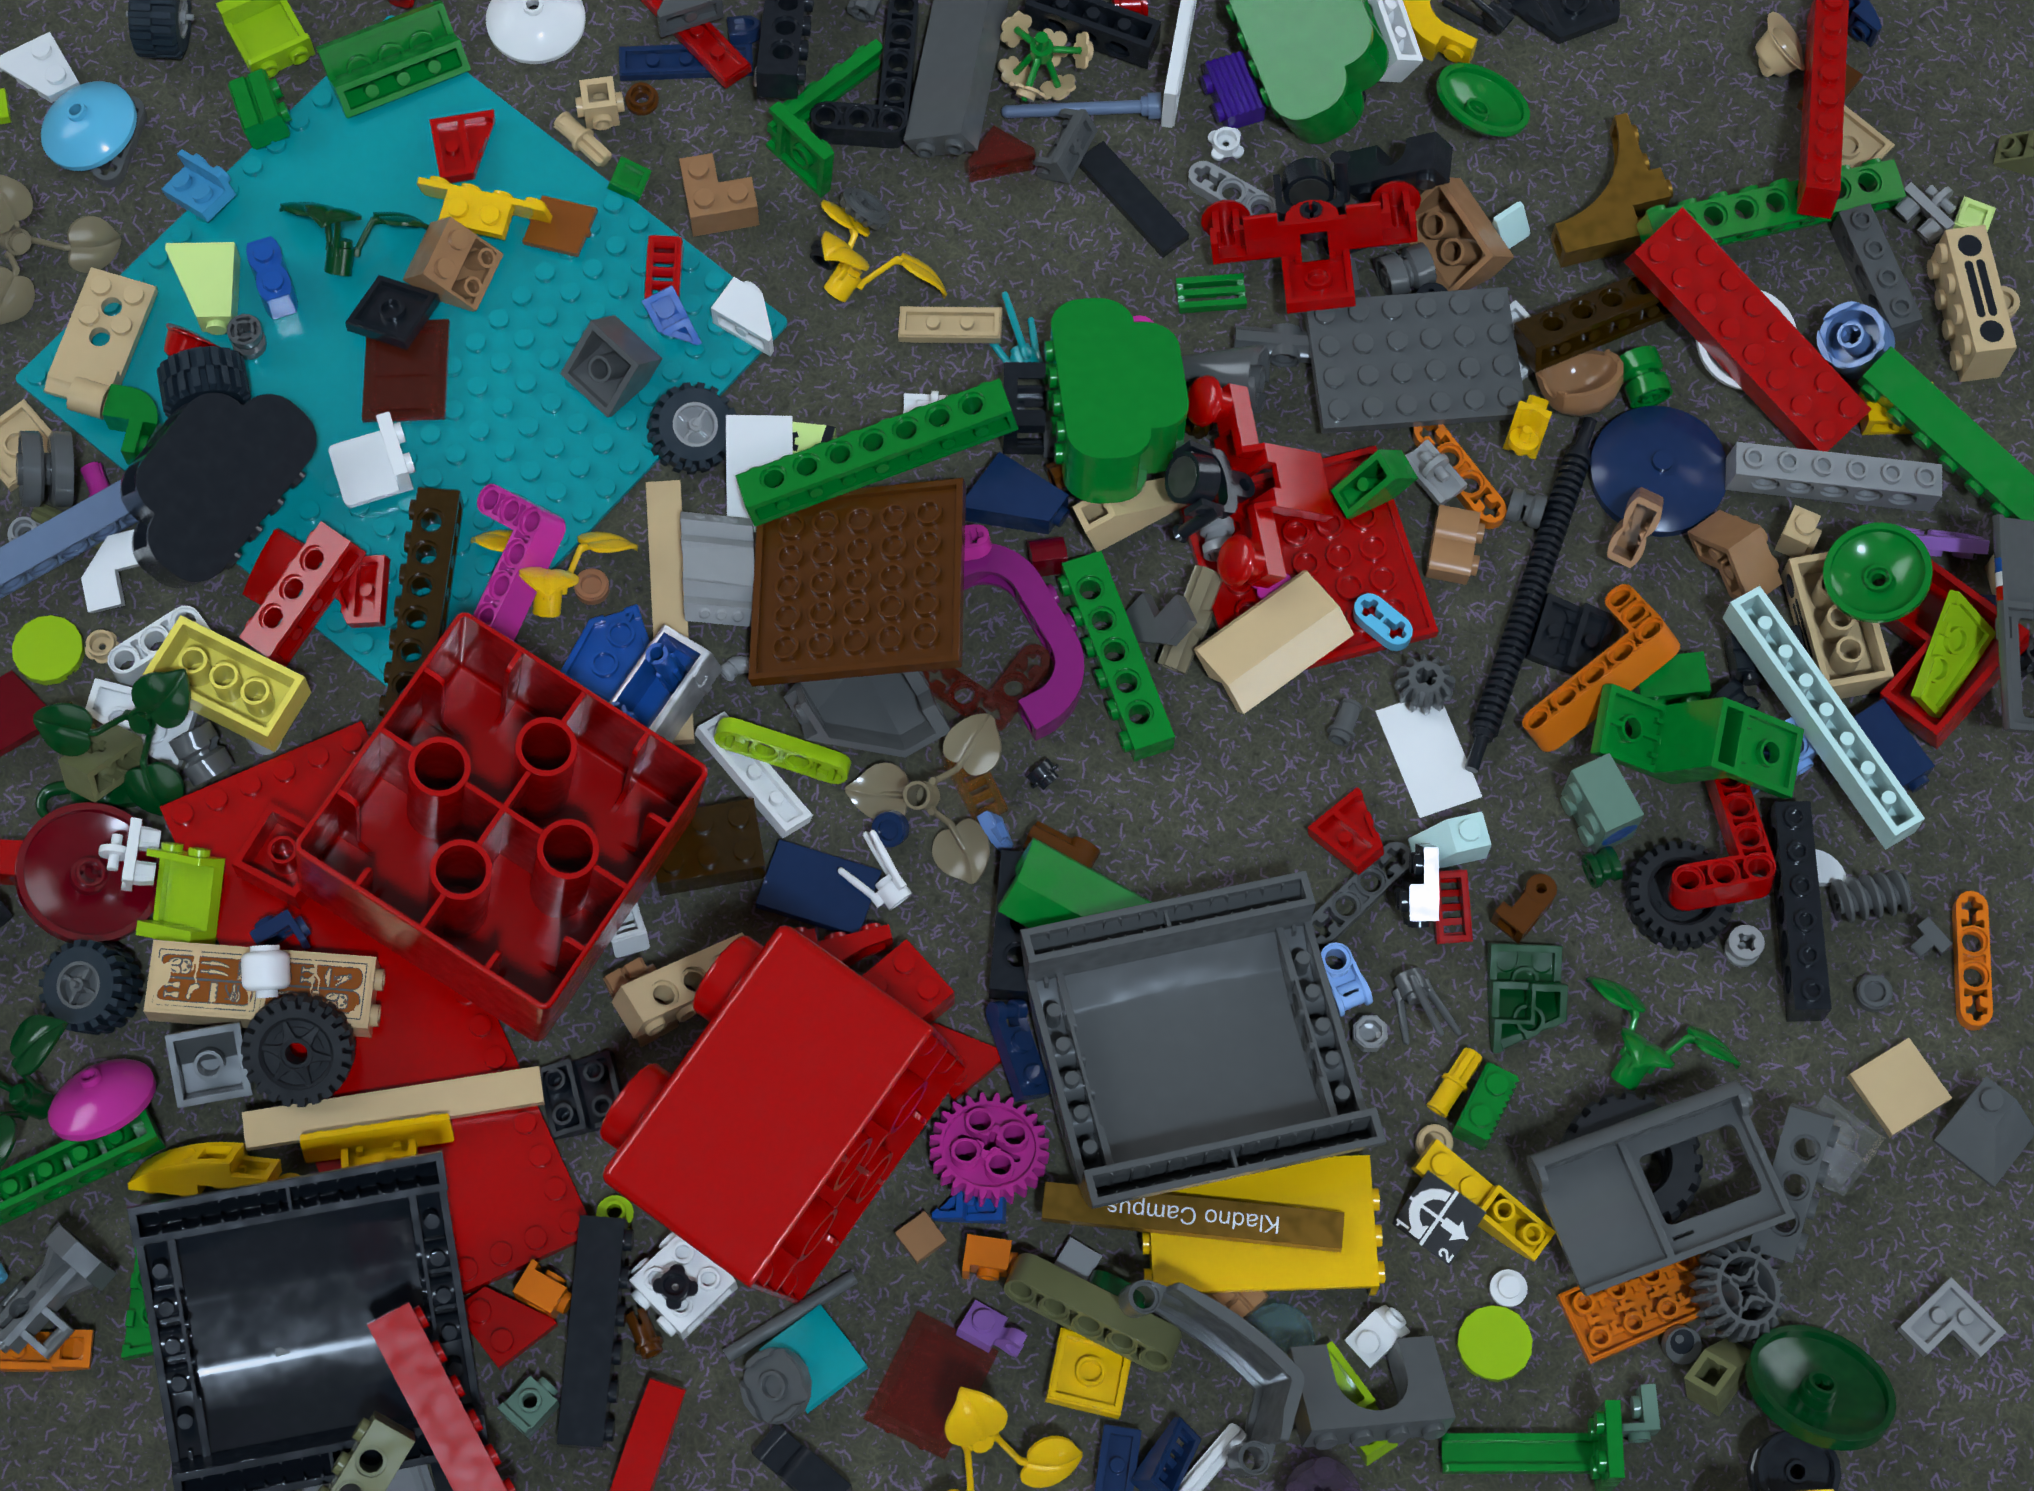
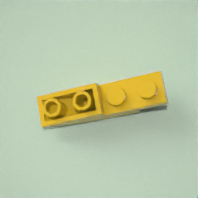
(194, 1166)
(1505, 1216)

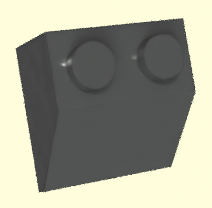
(610, 364)
(207, 1064)

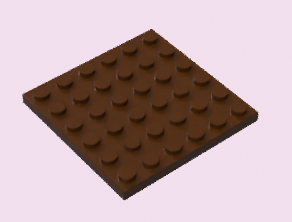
(861, 585)

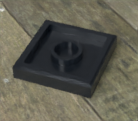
(392, 312)

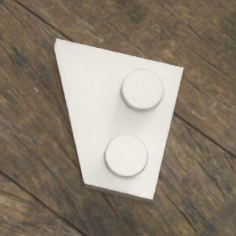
(40, 67)

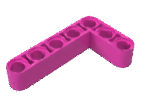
(531, 544)

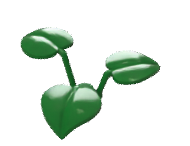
(1638, 1053)

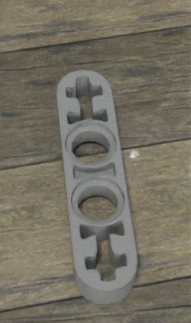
(1249, 194)

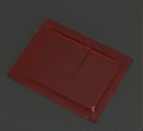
(408, 381)
(925, 1384)

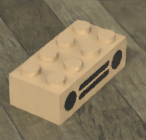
(1971, 304)
(1843, 648)

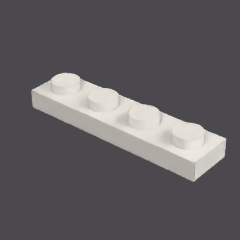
(758, 781)

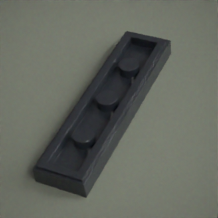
(1133, 199)

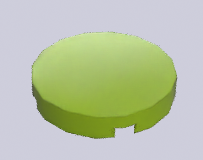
(48, 650)
(1494, 1343)

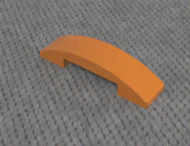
(71, 1356)

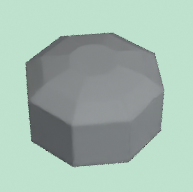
(1369, 1033)

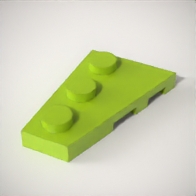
(1952, 654)

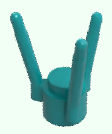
(1022, 351)

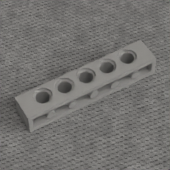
(1833, 477)

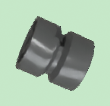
(1403, 271)
(201, 753)

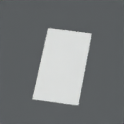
(750, 444)
(1428, 757)

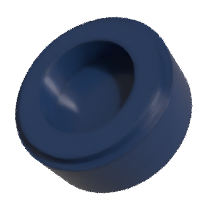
(891, 828)

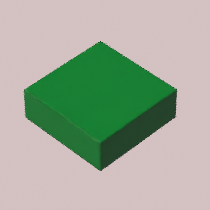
(629, 179)

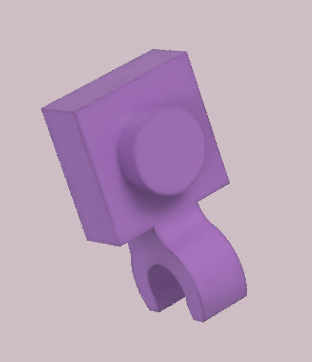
(986, 1328)

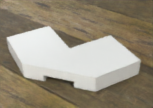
(102, 579)

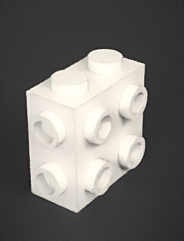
(713, 1286)

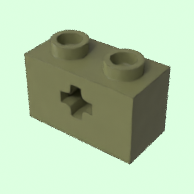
(103, 764)

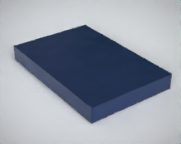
(810, 889)

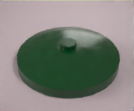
(1820, 1387)

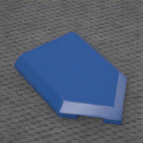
(607, 651)

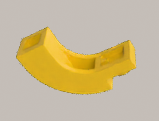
(1436, 36)

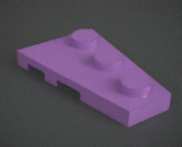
(1960, 544)

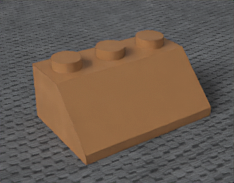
(1459, 237)

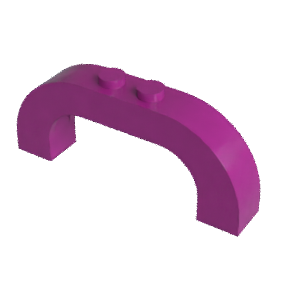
(1057, 699)

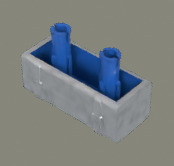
(667, 683)

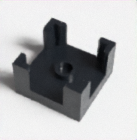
(1025, 397)

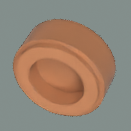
(592, 586)

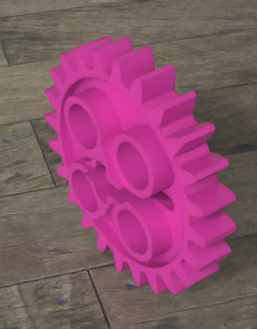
(975, 1175)

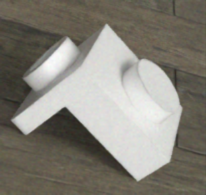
(1377, 1334)

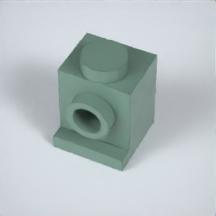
(530, 1419)

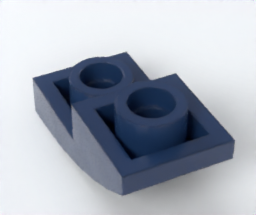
(1863, 21)

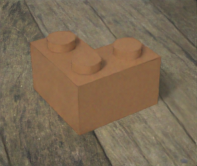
(716, 204)
(1737, 551)

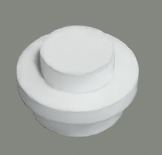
(1508, 1288)

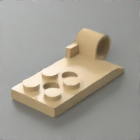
(86, 371)

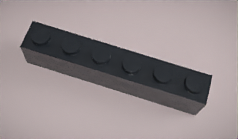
(593, 1333)

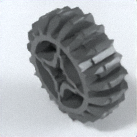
(1726, 1296)

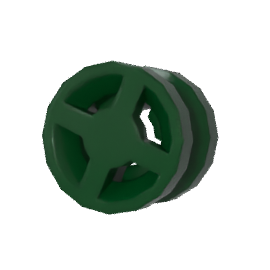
(1602, 867)

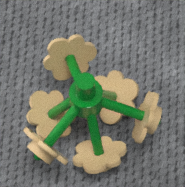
(1044, 49)

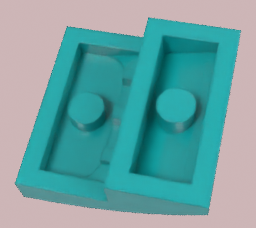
(825, 1352)

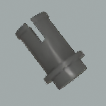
(1342, 729)

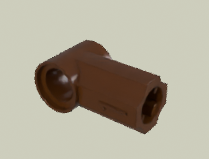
(1074, 847)

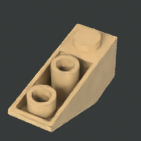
(1115, 521)

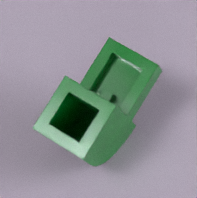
(134, 413)

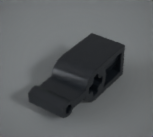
(797, 1464)

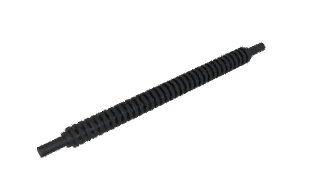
(1530, 595)

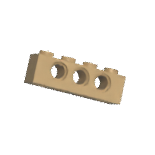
(636, 998)

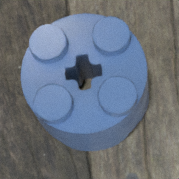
(1839, 333)

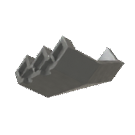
(870, 713)

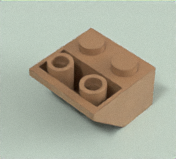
(453, 264)

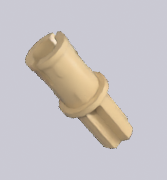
(582, 139)

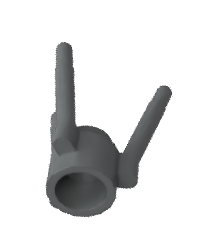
(1416, 989)

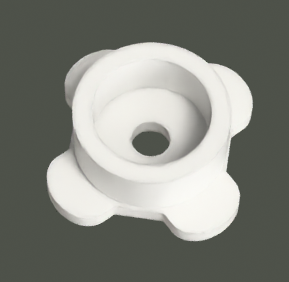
(1223, 135)

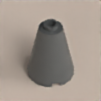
(1239, 366)

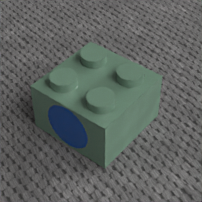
(1601, 804)

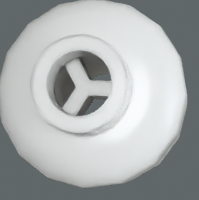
(265, 970)

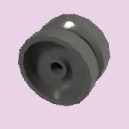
(43, 469)

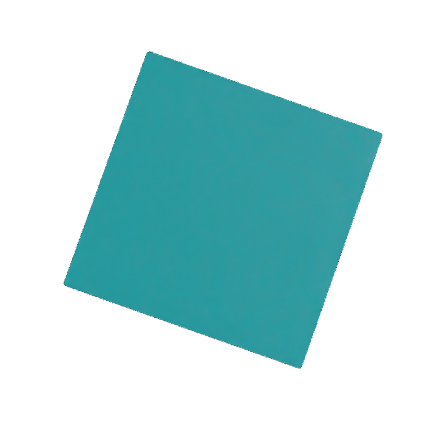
(506, 402)

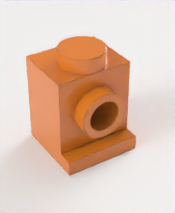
(987, 1257)
(543, 1291)

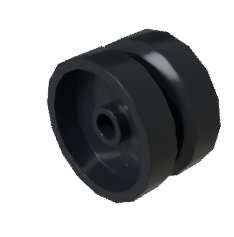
(1776, 1454)

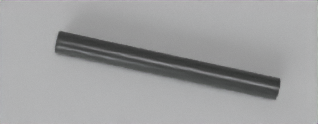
(789, 1316)

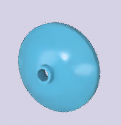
(88, 126)

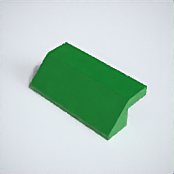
(393, 58)
(1058, 888)

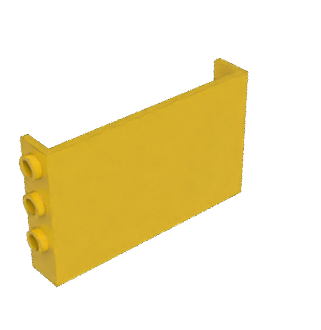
(1234, 1266)

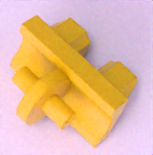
(1528, 427)

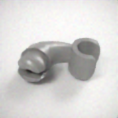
(736, 666)

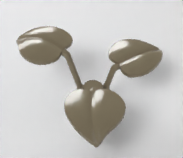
(90, 245)
(962, 848)

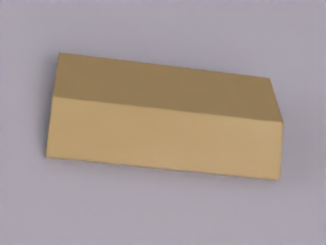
(1274, 641)

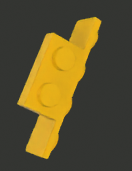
(480, 210)
(377, 1141)

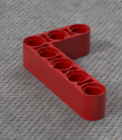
(1742, 859)

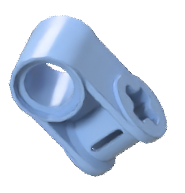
(1347, 983)

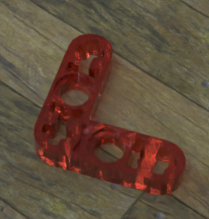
(996, 697)

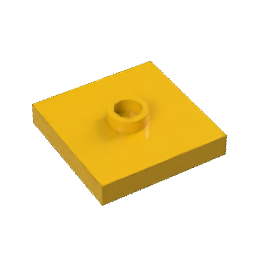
(1087, 1376)

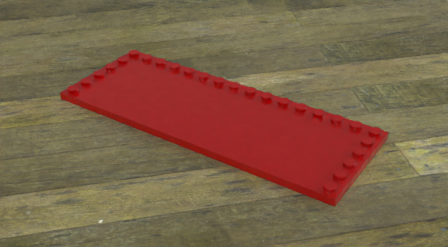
(502, 1169)

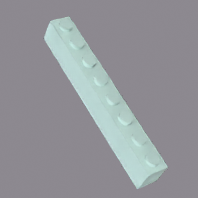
(1823, 717)

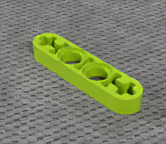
(748, 738)

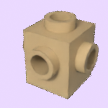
(599, 103)

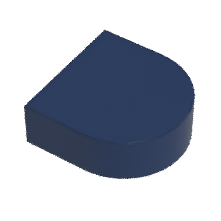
(743, 29)

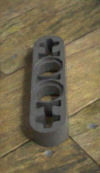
(1361, 898)

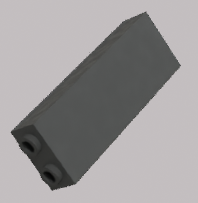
(954, 77)

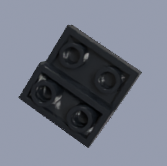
(579, 1093)

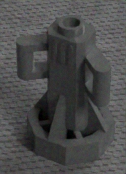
(66, 1271)

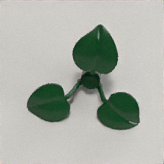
(340, 250)
(159, 700)
(30, 1047)

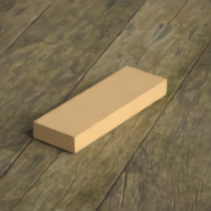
(950, 324)

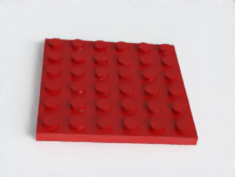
(1343, 557)

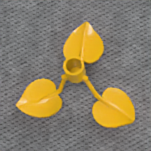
(848, 272)
(554, 583)
(976, 1425)

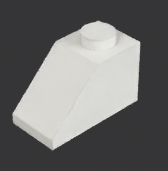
(744, 315)

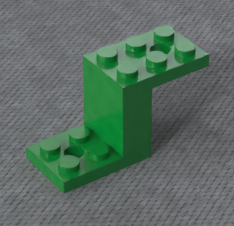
(1698, 741)

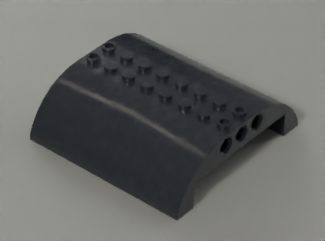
(302, 1272)

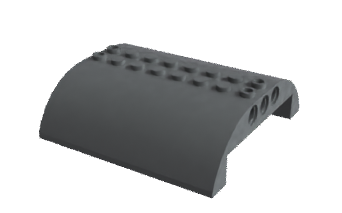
(1193, 1041)

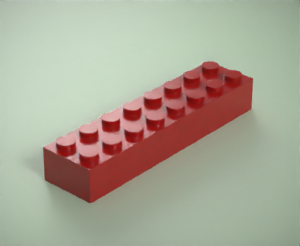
(1747, 334)

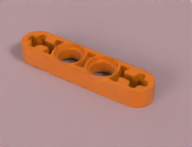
(1467, 470)
(1968, 960)

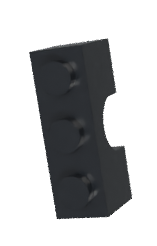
(1423, 165)

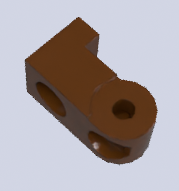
(1528, 909)

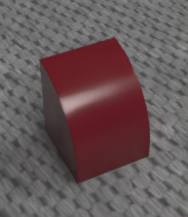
(1047, 555)

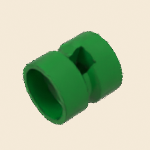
(1643, 377)

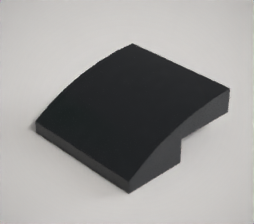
(1569, 634)

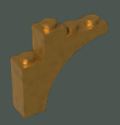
(1611, 220)

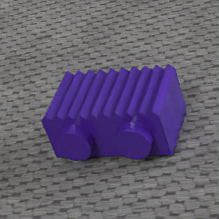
(1233, 91)

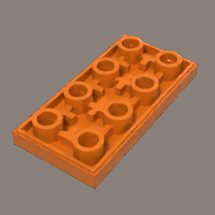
(1631, 1310)

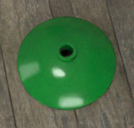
(1482, 100)
(1877, 553)

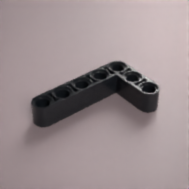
(893, 83)

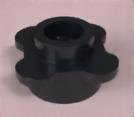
(664, 1285)

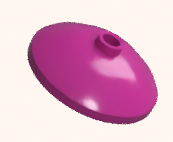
(101, 1099)

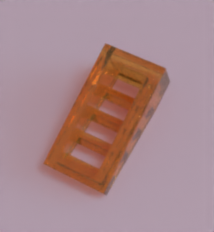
(963, 789)

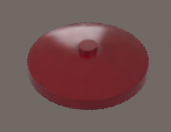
(68, 883)

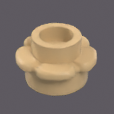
(99, 638)

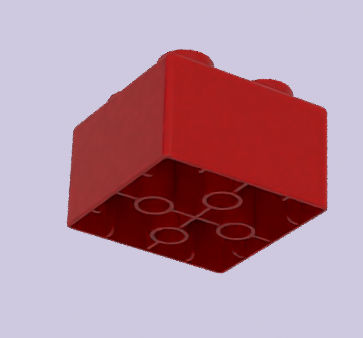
(499, 826)
(778, 1112)

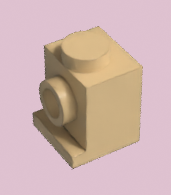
(1799, 533)

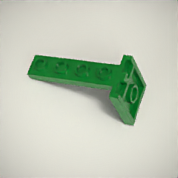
(790, 134)
(1590, 1453)

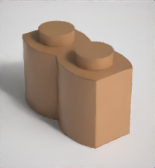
(1639, 521)
(1453, 545)

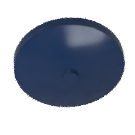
(1666, 455)

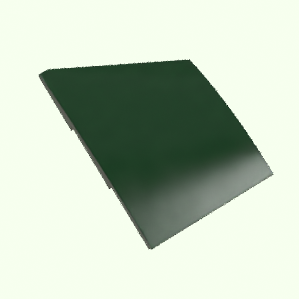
(1524, 992)

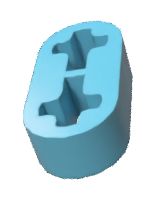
(1385, 615)

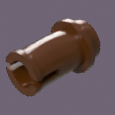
(644, 1335)

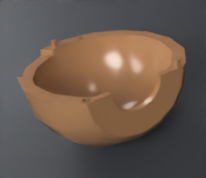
(1582, 382)

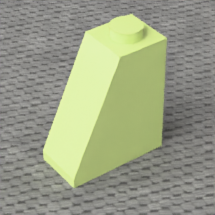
(209, 280)

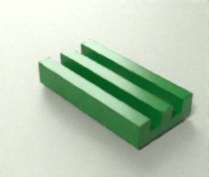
(1235, 287)

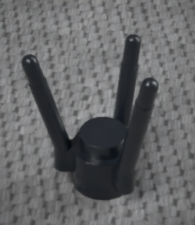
(1496, 15)

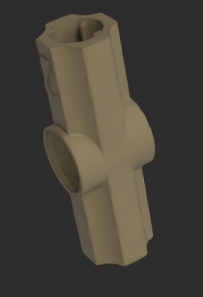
(1200, 595)

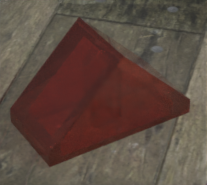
(1000, 156)

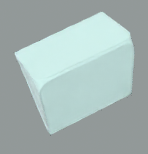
(1512, 224)

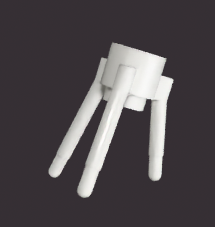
(891, 888)

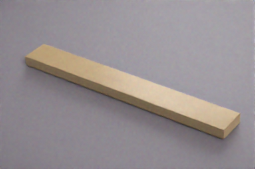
(666, 568)
(456, 1097)

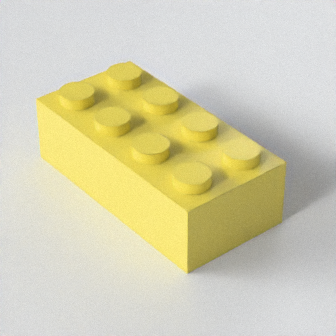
(233, 683)

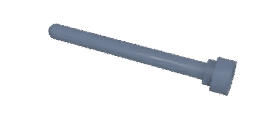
(1147, 106)

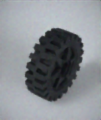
(1650, 903)
(292, 1077)

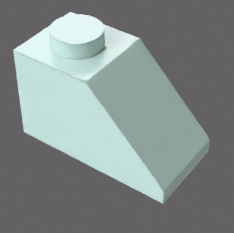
(1458, 839)

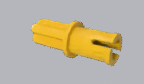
(1455, 1082)

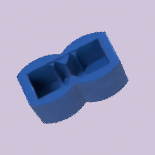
(272, 277)

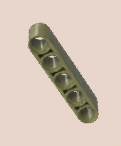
(1091, 1312)

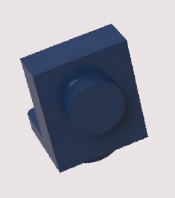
(276, 929)

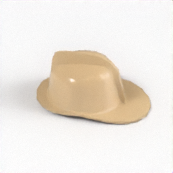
(1779, 48)

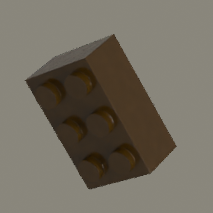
(715, 850)

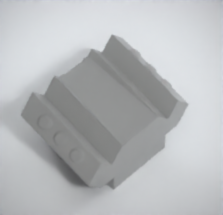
(717, 568)

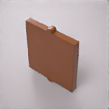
(567, 228)

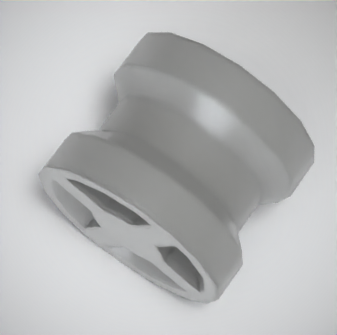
(1739, 952)

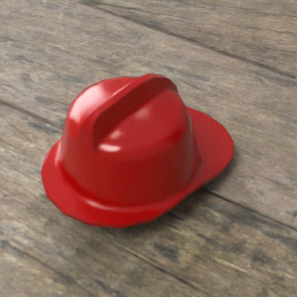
(182, 339)

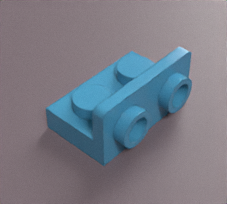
(199, 186)

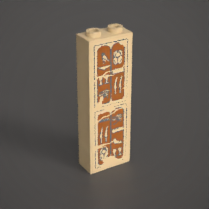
(205, 985)

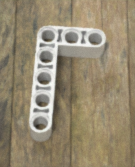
(138, 649)

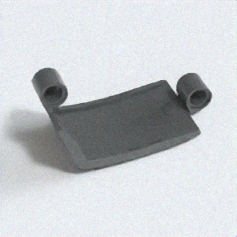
(1242, 1347)

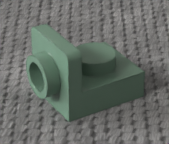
(1645, 1409)

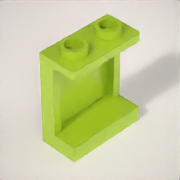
(266, 34)
(185, 895)

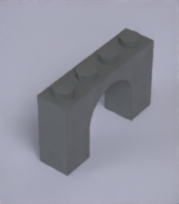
(1331, 1419)

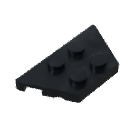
(1567, 18)

